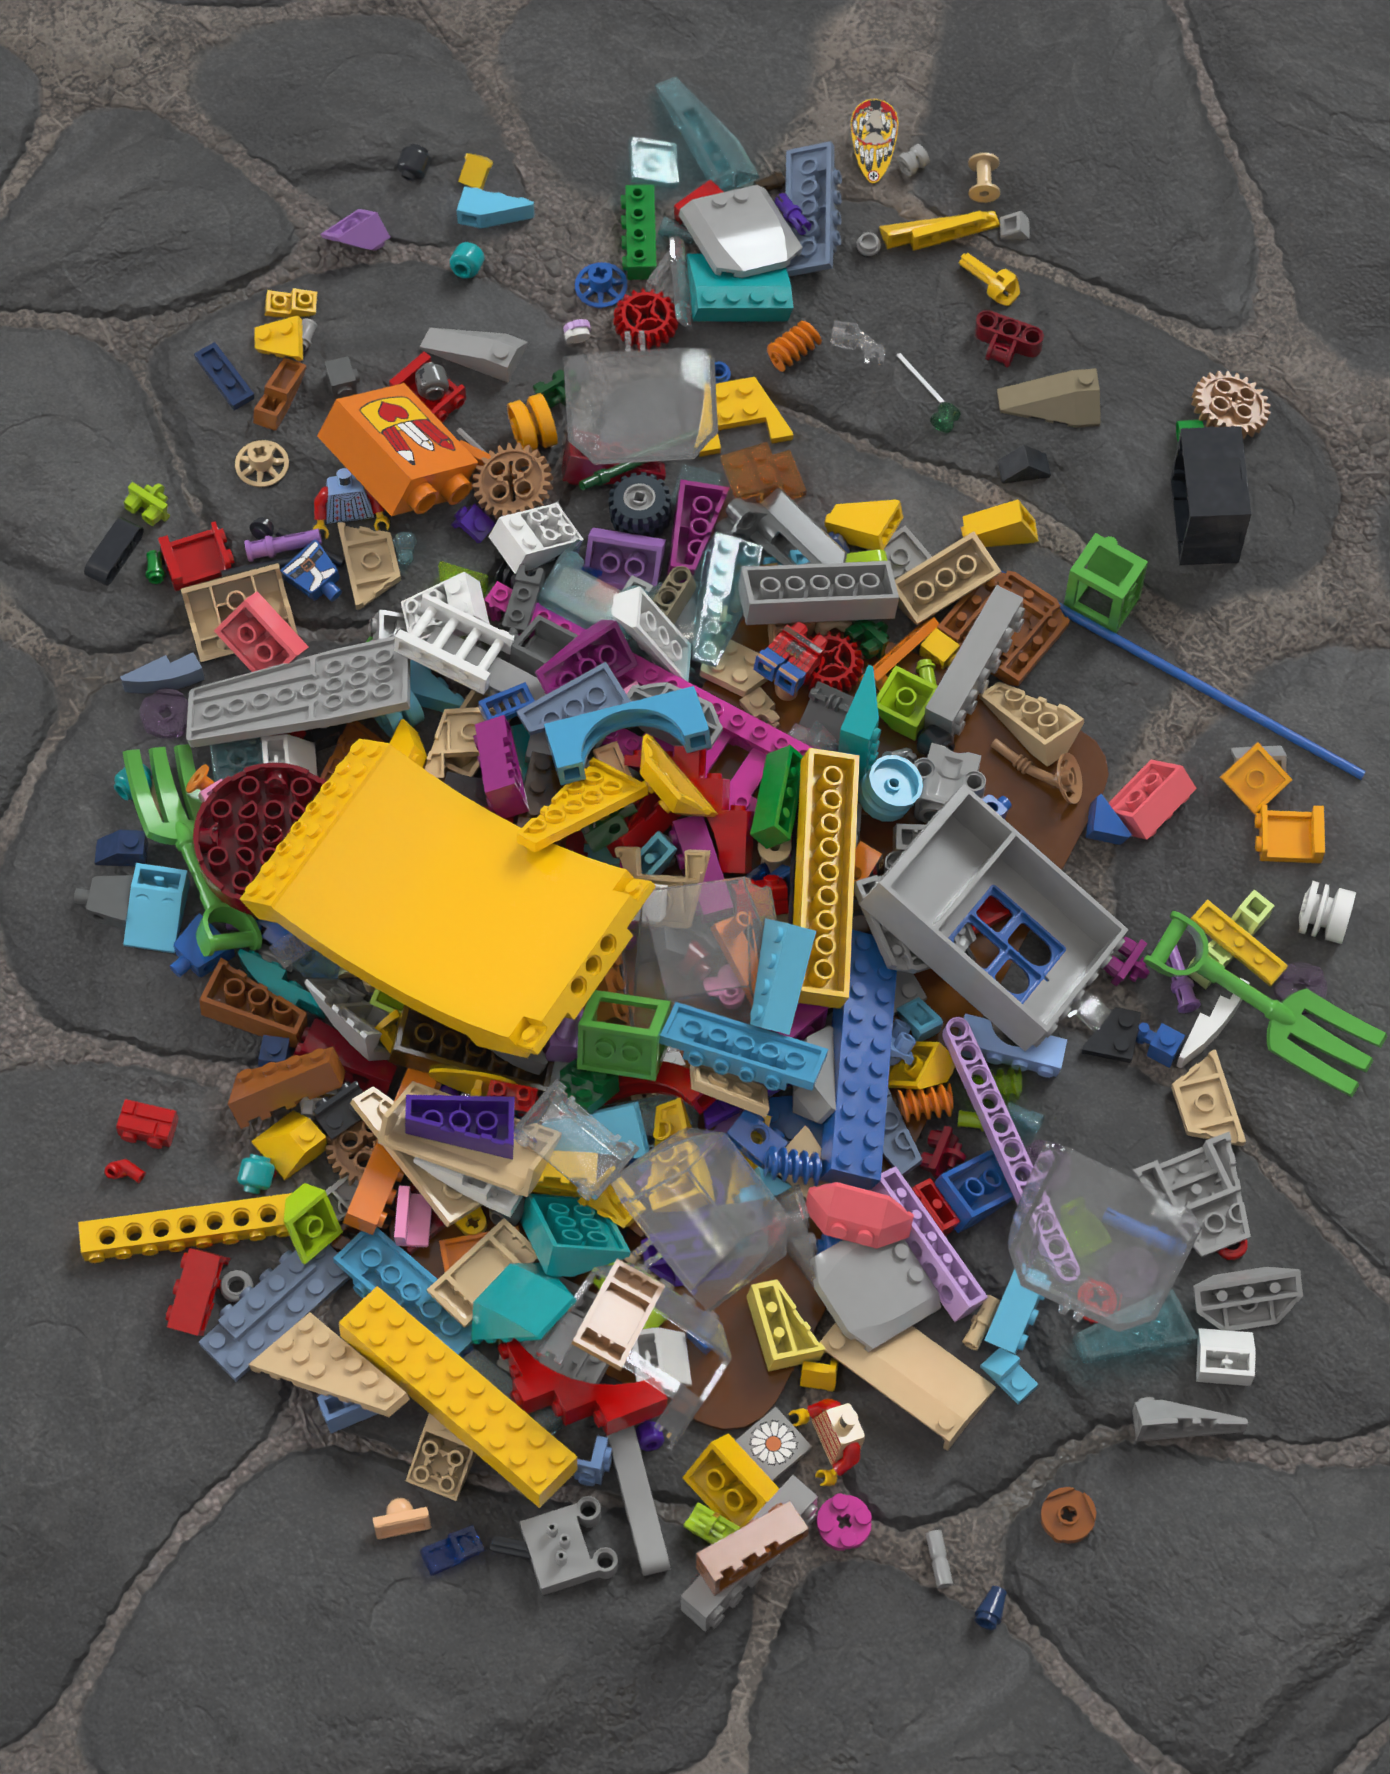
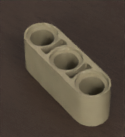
(674, 591)

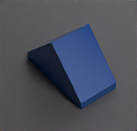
(1105, 823)

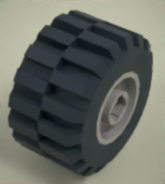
(640, 505)

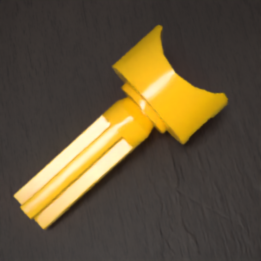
(997, 282)

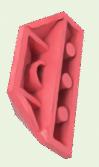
(858, 1215)

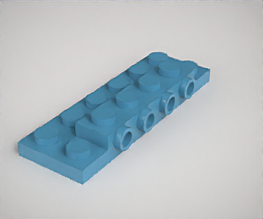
(742, 1049)
(379, 1262)

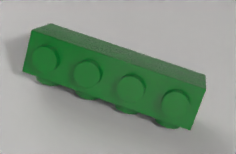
(640, 231)
(777, 797)

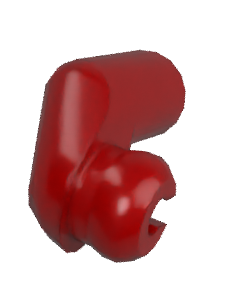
(124, 1168)

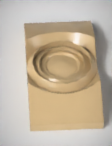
(479, 1268)

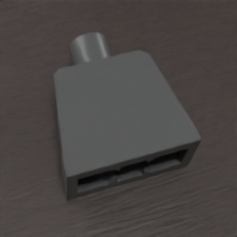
(106, 899)

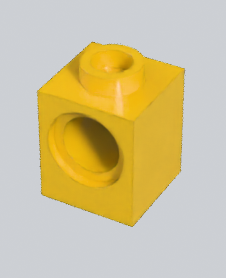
(939, 648)

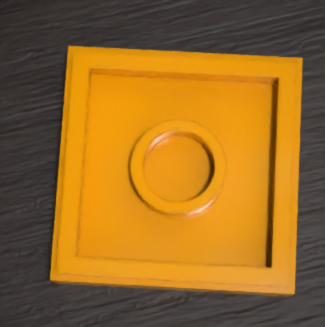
(1256, 778)

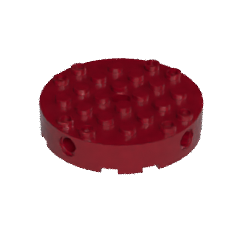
(242, 817)

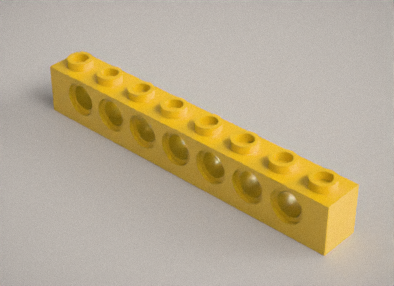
(175, 1220)

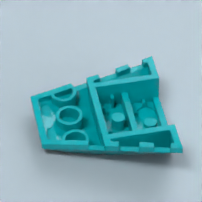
(519, 1305)

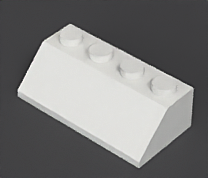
(652, 631)

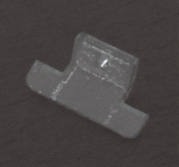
(680, 281)

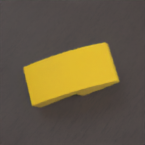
(290, 304)

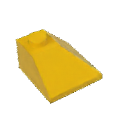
(930, 1067)
(291, 1143)

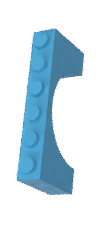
(673, 712)

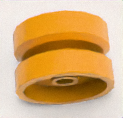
(532, 423)

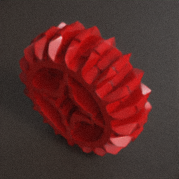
(642, 311)
(837, 674)

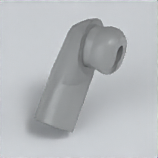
(905, 753)

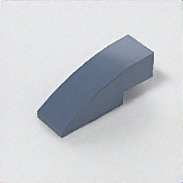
(163, 674)

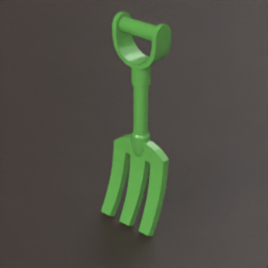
(179, 831)
(1284, 1016)

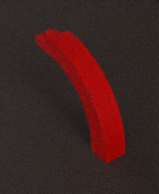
(671, 1081)

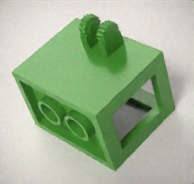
(1112, 573)
(622, 1048)

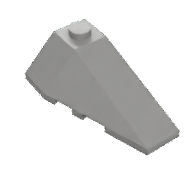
(482, 351)
(1170, 1420)

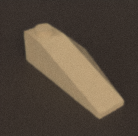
(1040, 726)

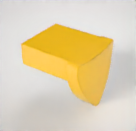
(475, 170)
(388, 1029)
(819, 1375)

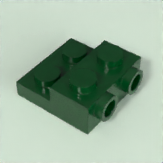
(588, 1087)

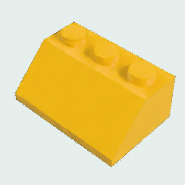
(730, 1481)

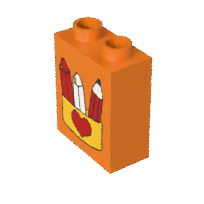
(398, 450)

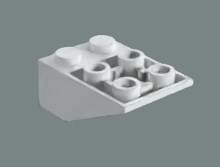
(533, 536)
(459, 592)

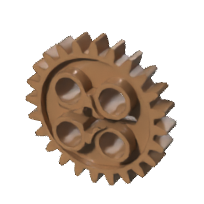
(1230, 403)
(491, 485)
(341, 1153)

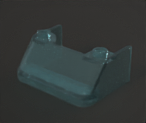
(578, 594)

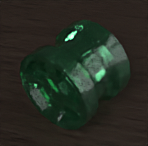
(945, 417)

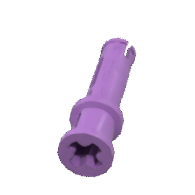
(271, 546)
(1182, 985)

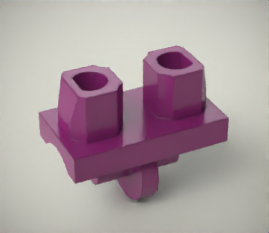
(1120, 969)

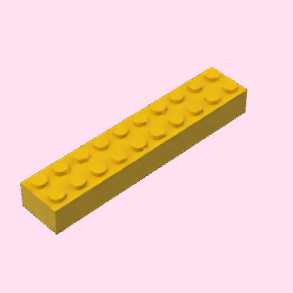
(826, 871)
(458, 1396)

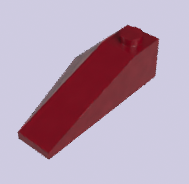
(578, 467)

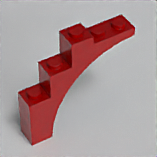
(730, 826)
(572, 1400)

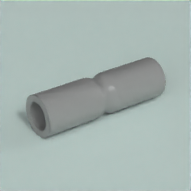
(938, 1555)

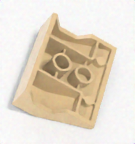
(215, 600)

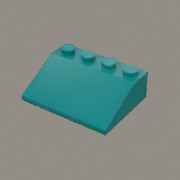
(733, 298)
(860, 728)
(570, 1235)

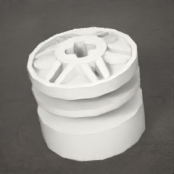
(1326, 912)

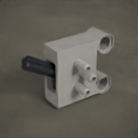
(558, 1547)

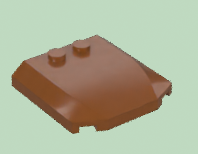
(1040, 629)

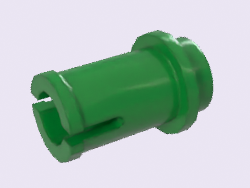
(155, 570)

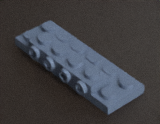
(813, 187)
(272, 1309)

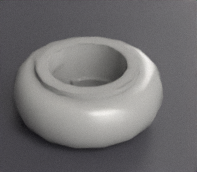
(228, 1279)

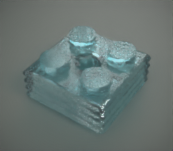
(225, 756)

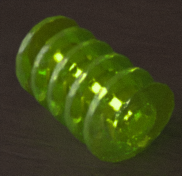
(1006, 1083)

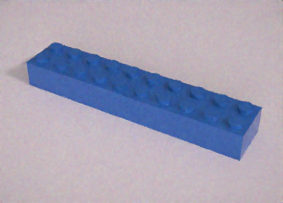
(862, 1062)

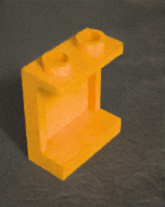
(1290, 835)

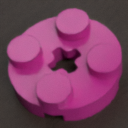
(846, 1538)

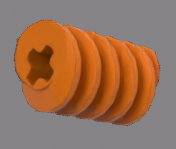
(791, 343)
(926, 1102)

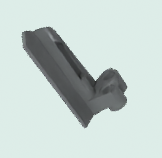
(777, 524)

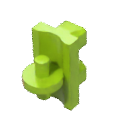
(149, 498)
(709, 1524)

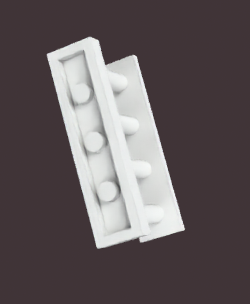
(443, 662)

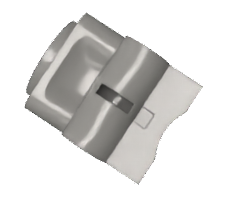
(943, 775)

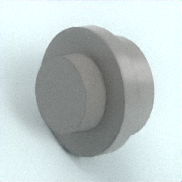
(868, 244)

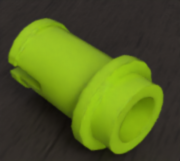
(926, 670)
(969, 1119)

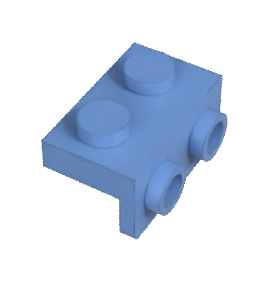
(592, 1472)

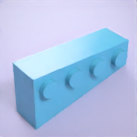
(780, 974)

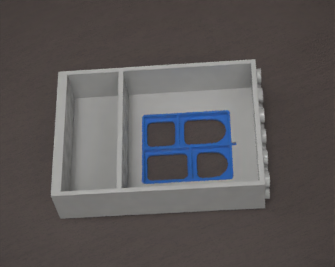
(947, 877)

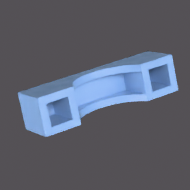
(1044, 1059)

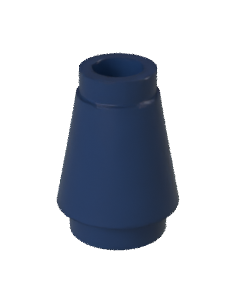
(991, 1608)

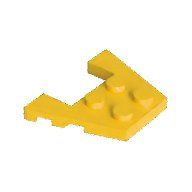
(743, 404)

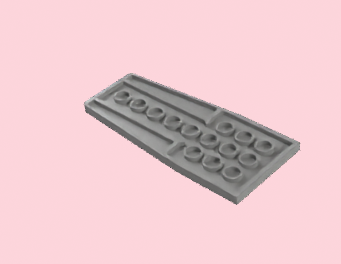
(302, 694)

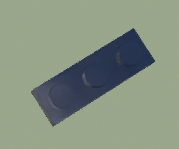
(224, 376)

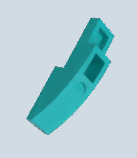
(276, 979)

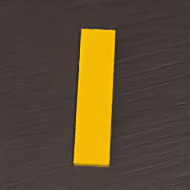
(1239, 943)

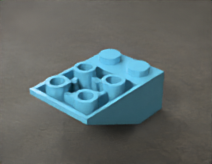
(156, 907)

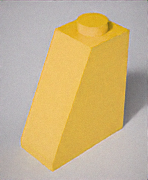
(865, 523)
(1002, 525)

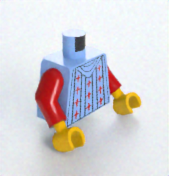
(345, 500)

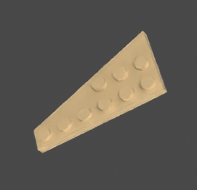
(325, 1364)

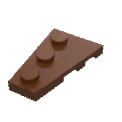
(351, 734)

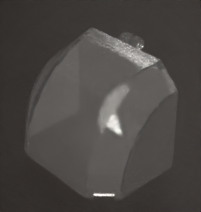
(640, 403)
(697, 948)
(704, 1213)
(1098, 1240)

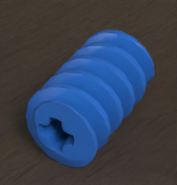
(793, 1165)

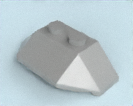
(640, 692)
(820, 1102)
(1248, 1297)

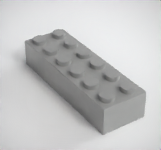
(818, 592)
(975, 661)
(699, 1601)

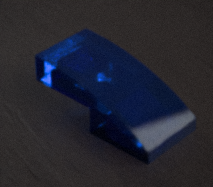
(452, 1551)

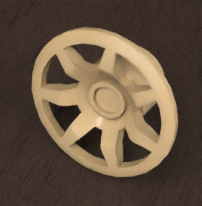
(261, 459)

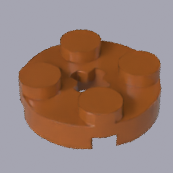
(1074, 1501)

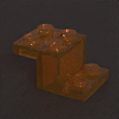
(759, 473)

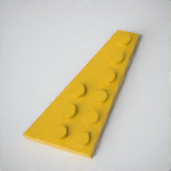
(581, 804)

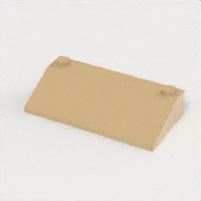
(515, 1175)
(917, 1378)

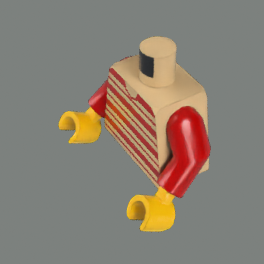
(839, 1434)

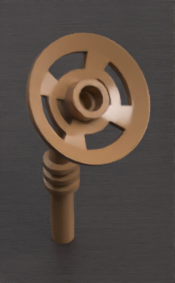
(1066, 779)

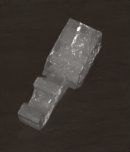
(869, 346)

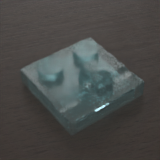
(653, 162)

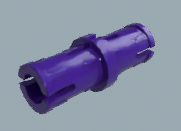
(792, 214)

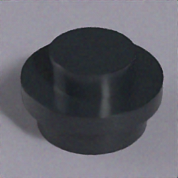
(261, 527)

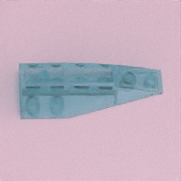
(709, 140)
(718, 595)

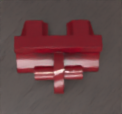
(946, 1153)

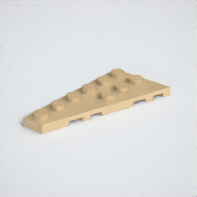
(443, 1199)

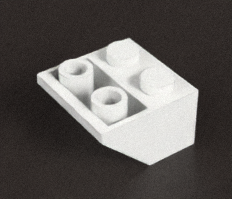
(289, 750)
(666, 1351)
(1225, 1357)

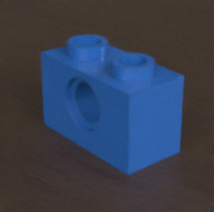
(741, 1132)

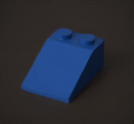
(975, 1189)

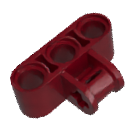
(1004, 346)

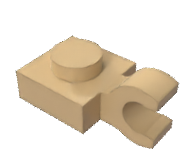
(761, 707)

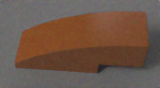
(279, 394)

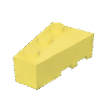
(780, 1329)

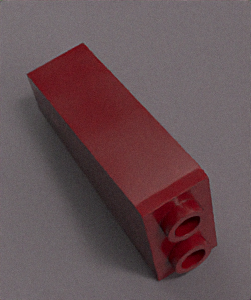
(357, 1067)

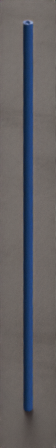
(1212, 692)

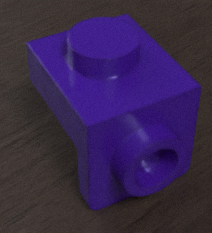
(473, 522)

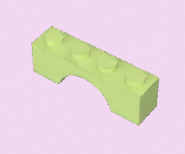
(1250, 917)

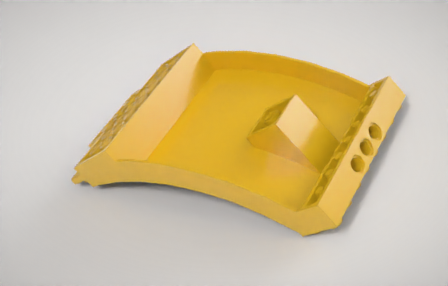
(445, 903)

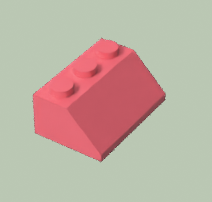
(260, 635)
(1152, 797)

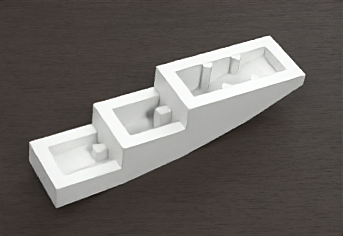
(1208, 1028)
(480, 1191)

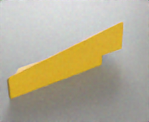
(937, 230)

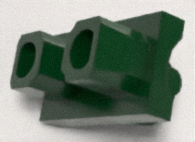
(552, 391)
(871, 635)

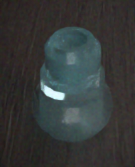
(405, 546)

